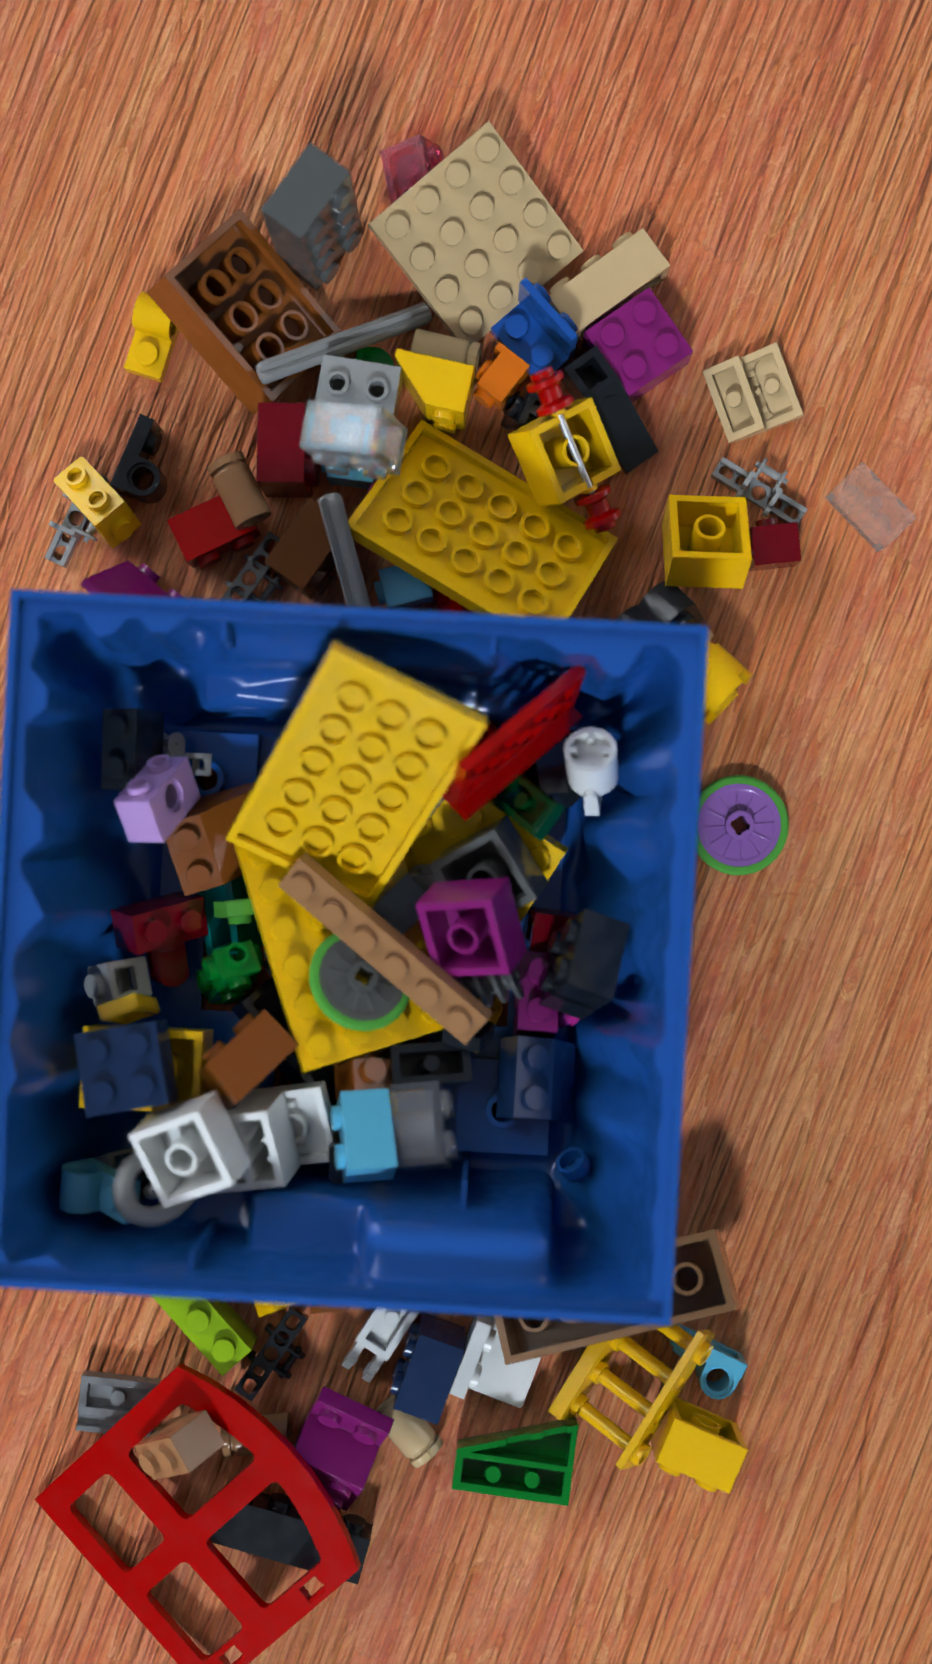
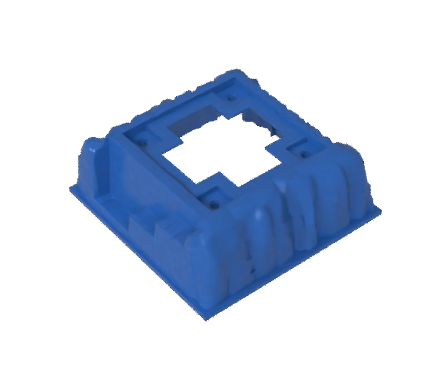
(464, 1239)

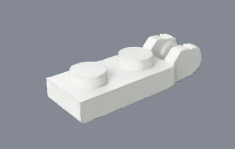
(381, 1336)

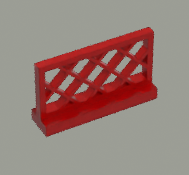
(516, 745)

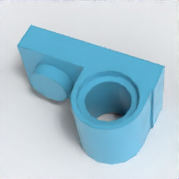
(88, 1188)
(721, 1357)

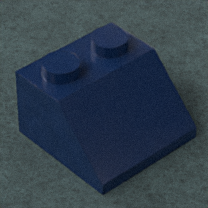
(536, 1079)

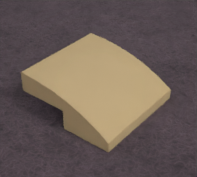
(753, 393)

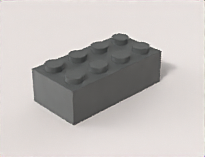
(313, 217)

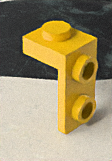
(98, 502)

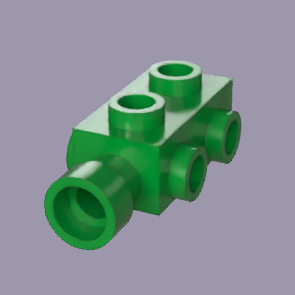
(226, 978)

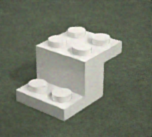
(282, 1132)

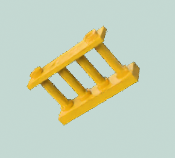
(593, 1369)

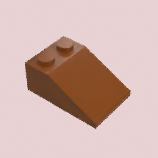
(199, 843)
(246, 1059)

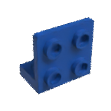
(537, 330)

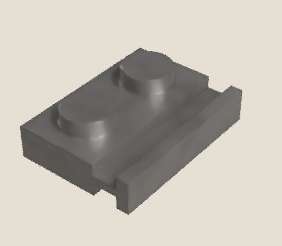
(108, 1397)

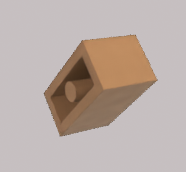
(179, 1445)

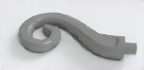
(128, 1204)

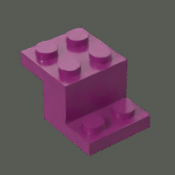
(341, 1444)

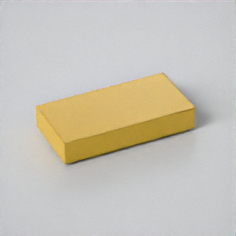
(128, 1009)

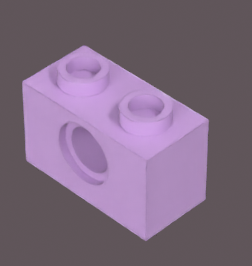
(157, 799)

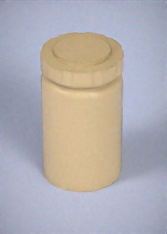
(446, 348)
(411, 1434)

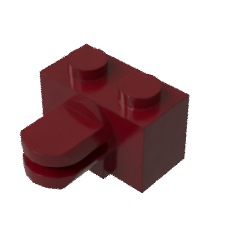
(160, 931)

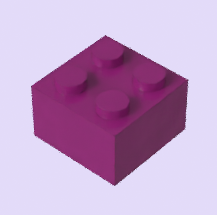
(640, 344)
(472, 927)

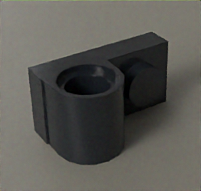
(134, 463)

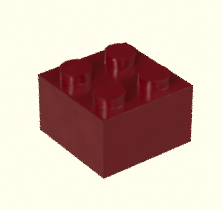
(281, 463)

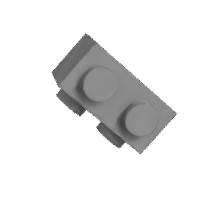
(360, 383)

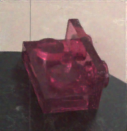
(408, 163)

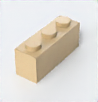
(610, 280)

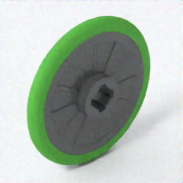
(348, 1000)

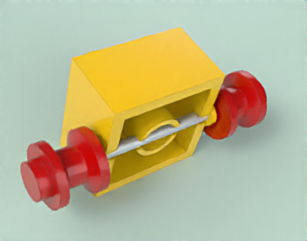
(567, 452)

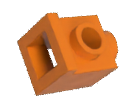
(500, 378)

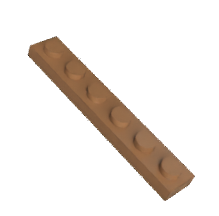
(385, 948)

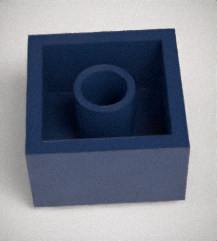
(126, 1068)
(431, 1363)

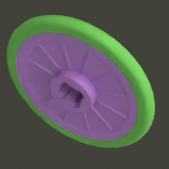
(764, 820)

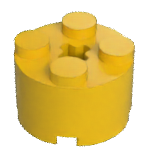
(723, 677)

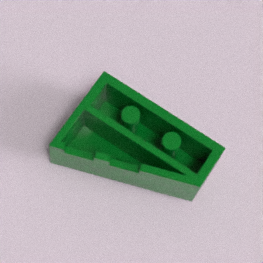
(519, 1462)

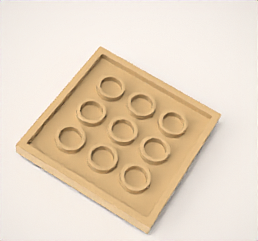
(474, 235)

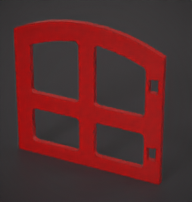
(189, 1535)

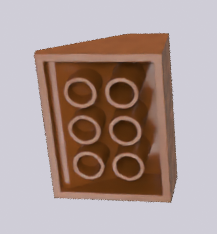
(241, 308)

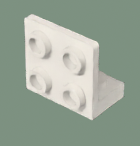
(485, 1369)

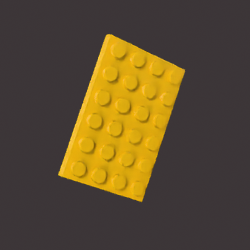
(478, 532)
(356, 772)
(290, 942)

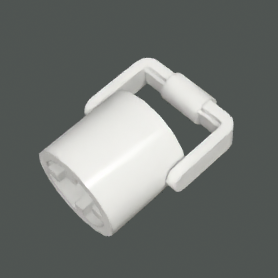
(591, 766)

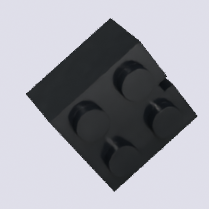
(583, 964)

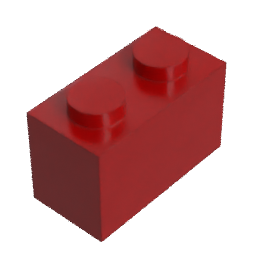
(209, 532)

